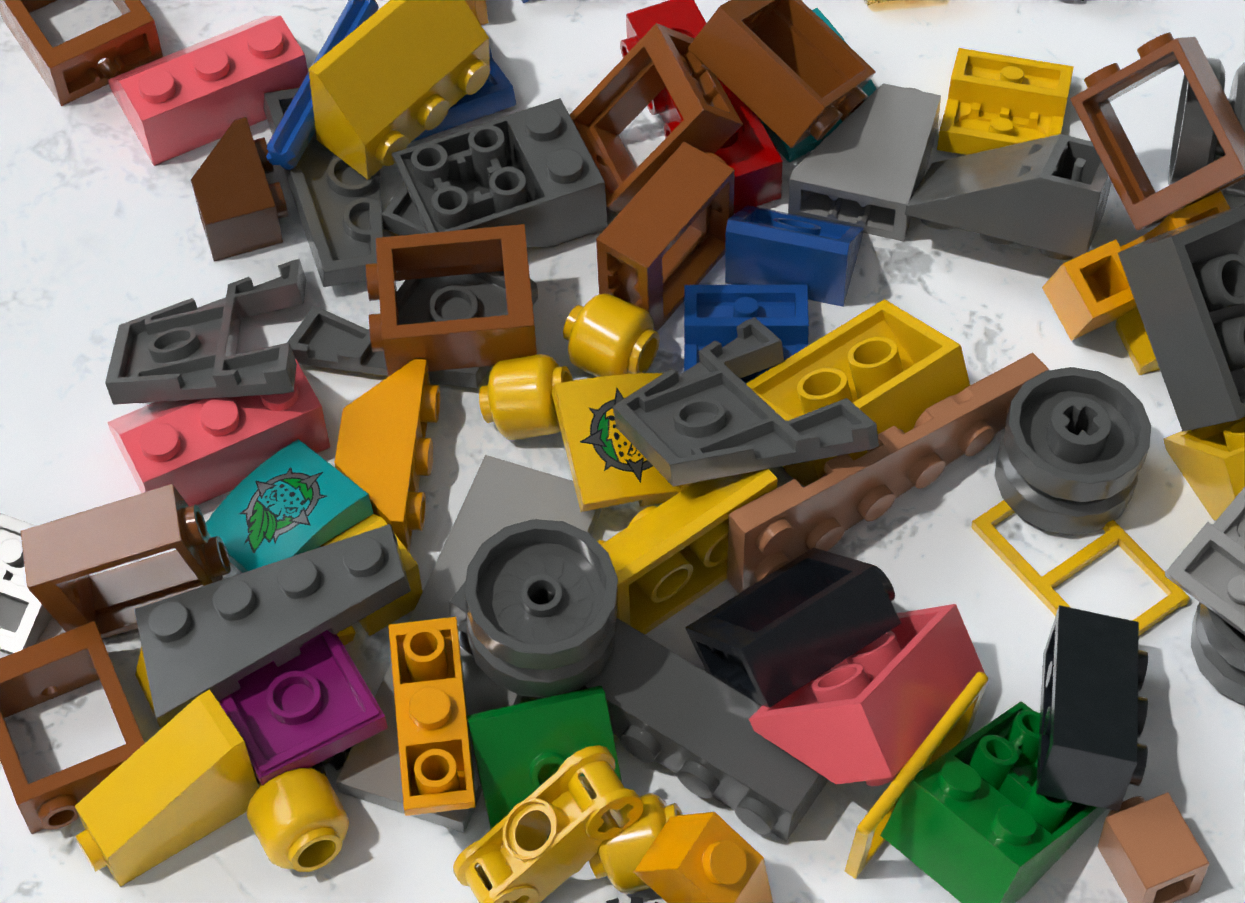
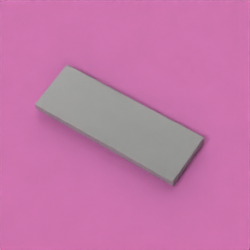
(497, 498)

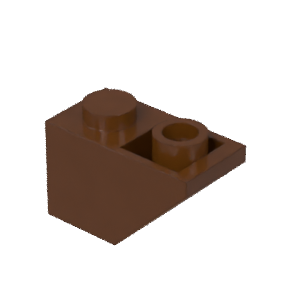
(234, 195)

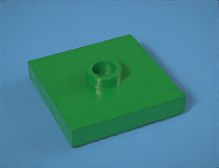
(529, 741)

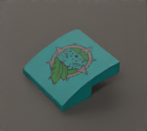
(287, 508)

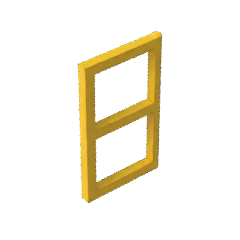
(1044, 585)
(944, 736)

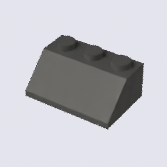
(1194, 314)

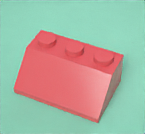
(207, 86)
(216, 442)
(879, 702)

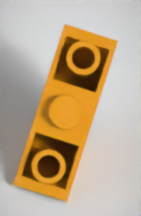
(386, 445)
(431, 717)

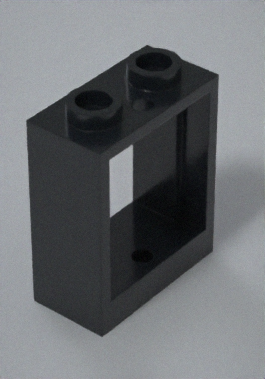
(795, 625)

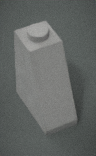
(870, 163)

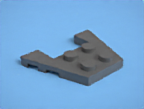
(343, 345)
(193, 350)
(718, 427)

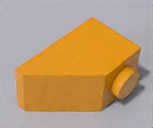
(704, 862)

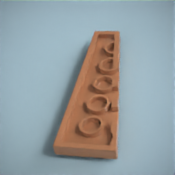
(797, 518)

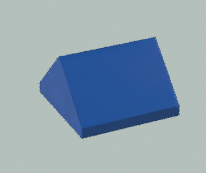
(791, 250)

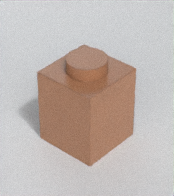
(1152, 851)

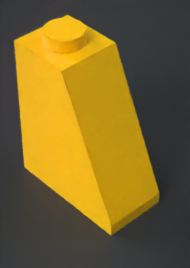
(168, 793)

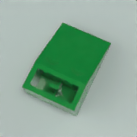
(978, 817)

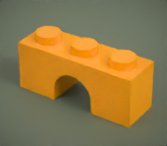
(1094, 286)

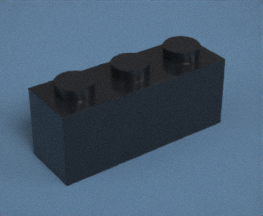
(1091, 709)

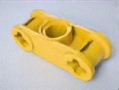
(571, 808)

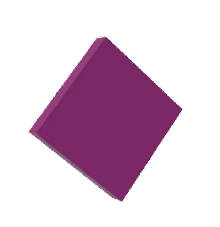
(303, 709)

